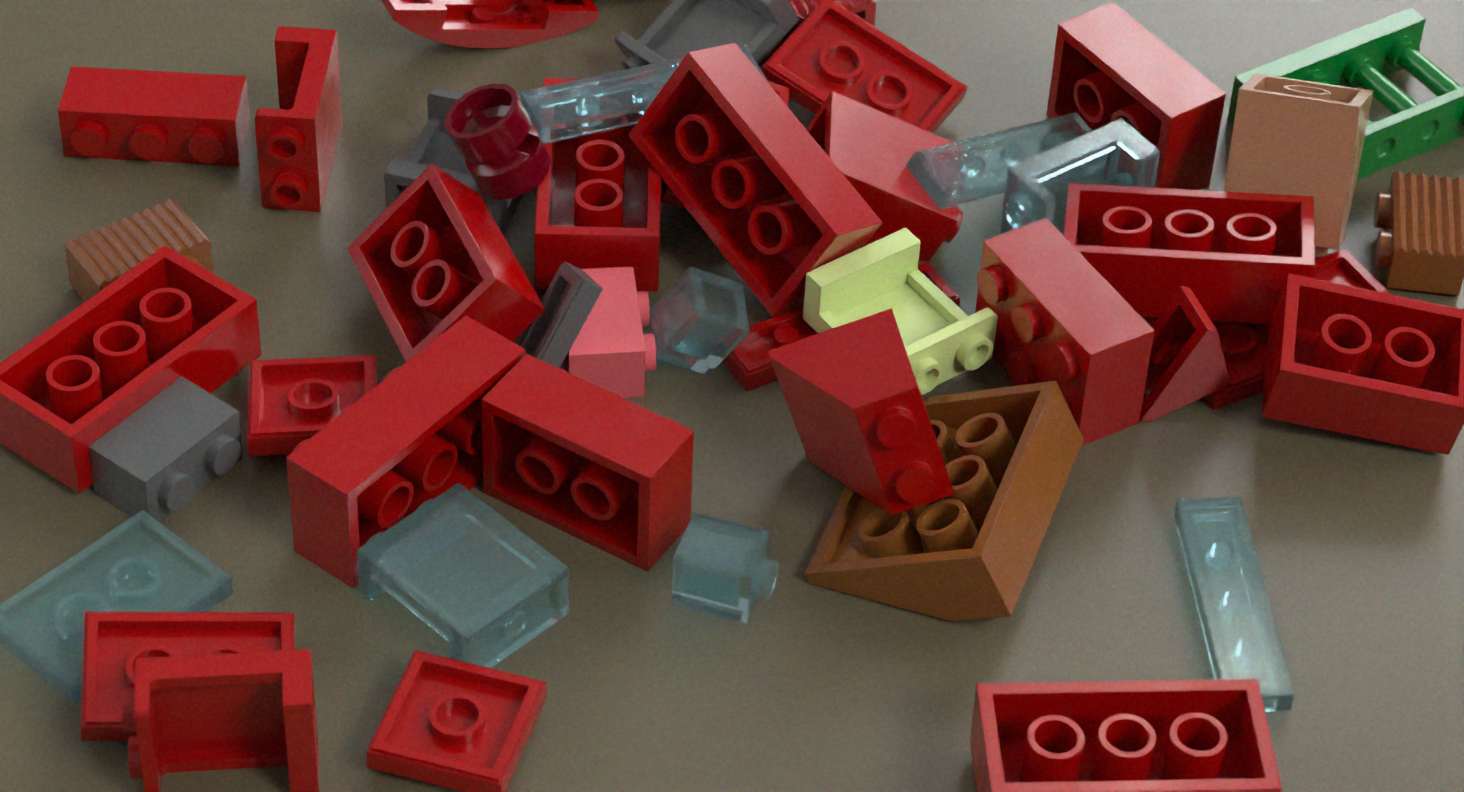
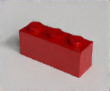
(154, 116)

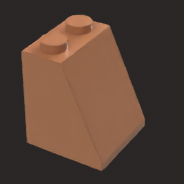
(1300, 143)

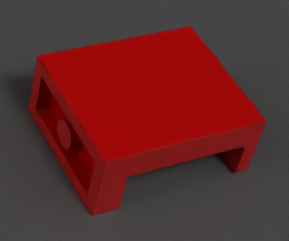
(302, 135)
(223, 716)

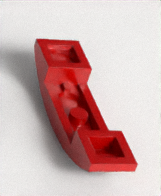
(492, 21)

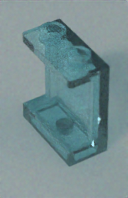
(1102, 157)
(467, 576)

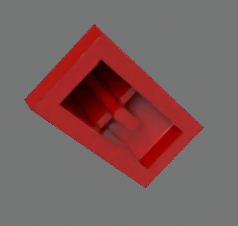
(1183, 358)

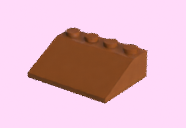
(974, 548)

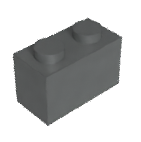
(166, 451)

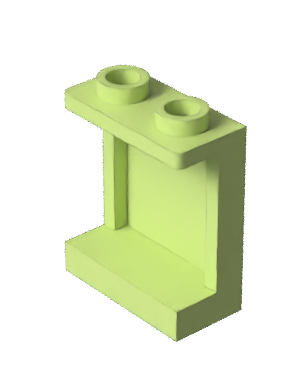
(886, 276)

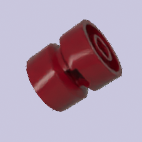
(497, 141)

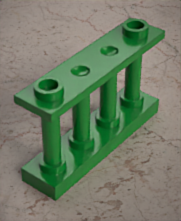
(1363, 61)

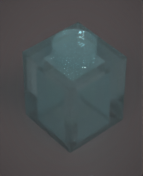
(699, 321)
(722, 568)

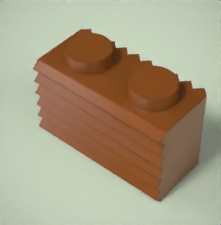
(1421, 233)
(113, 250)

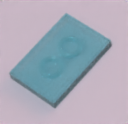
(126, 570)

